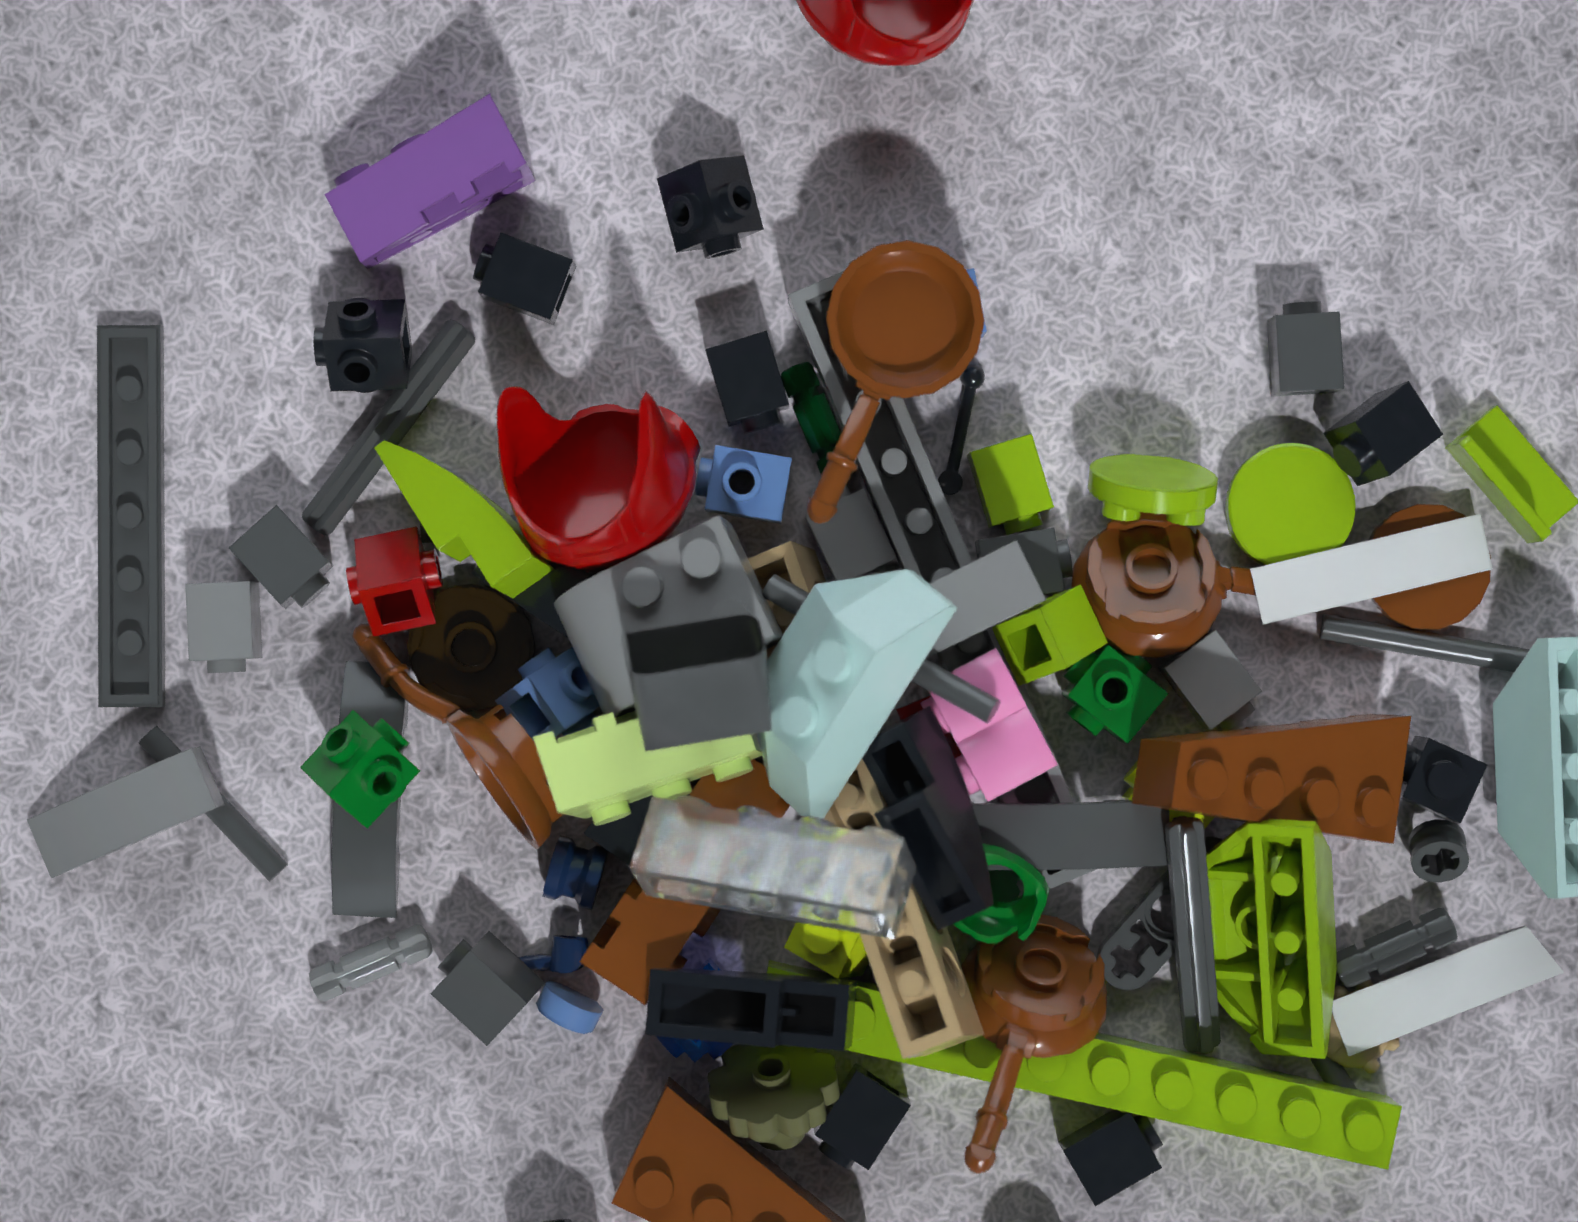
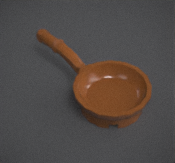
(901, 327)
(1154, 585)
(492, 745)
(1031, 1001)

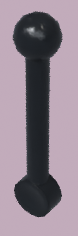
(971, 379)

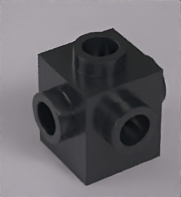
(710, 205)
(365, 345)

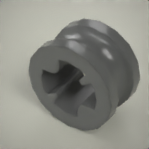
(1438, 850)

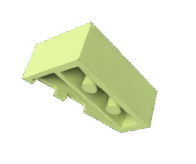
(608, 768)

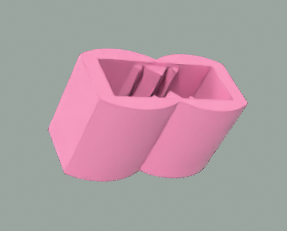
(998, 752)

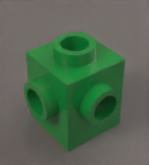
(1135, 696)
(361, 767)

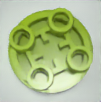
(1152, 485)
(1289, 503)

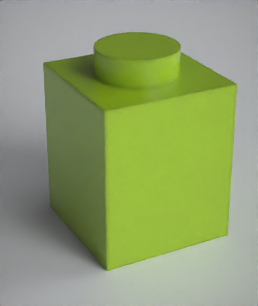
(1011, 484)
(1050, 635)

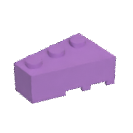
(429, 183)

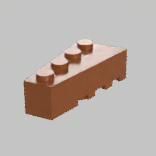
(652, 930)
(701, 1172)

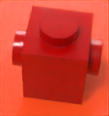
(395, 580)

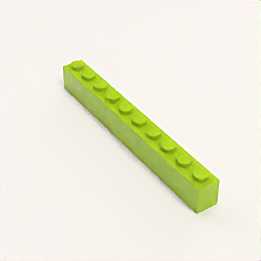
(1163, 1086)

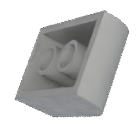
(673, 583)

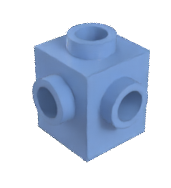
(552, 695)

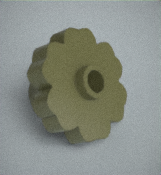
(773, 1092)

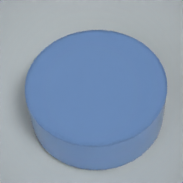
(569, 1008)

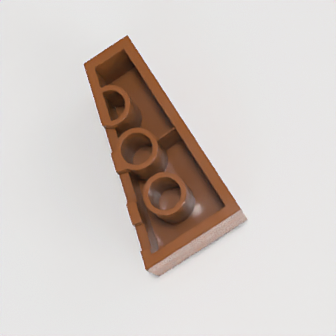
(1313, 770)

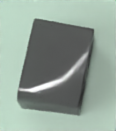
(699, 681)

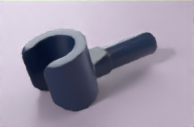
(564, 955)

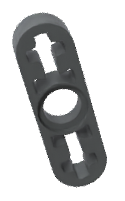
(1126, 939)

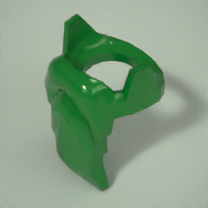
(1008, 912)

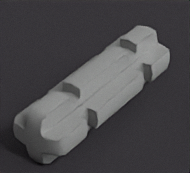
(370, 962)

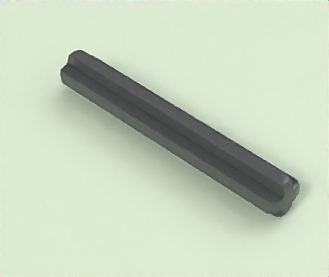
(389, 424)
(1193, 934)

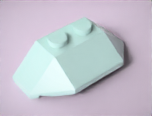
(841, 678)
(1539, 764)

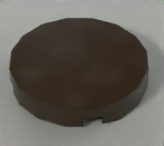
(497, 643)

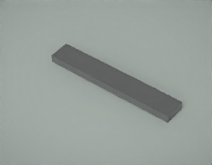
(131, 516)

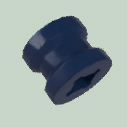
(575, 872)

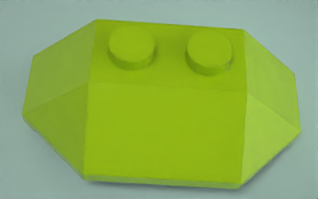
(1275, 934)

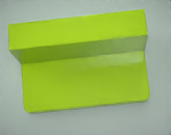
(1512, 475)

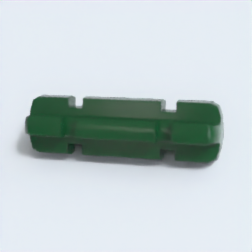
(812, 411)

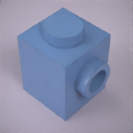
(766, 498)

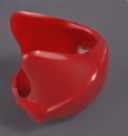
(888, 29)
(595, 483)

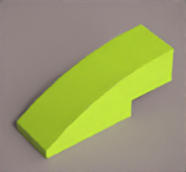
(465, 521)

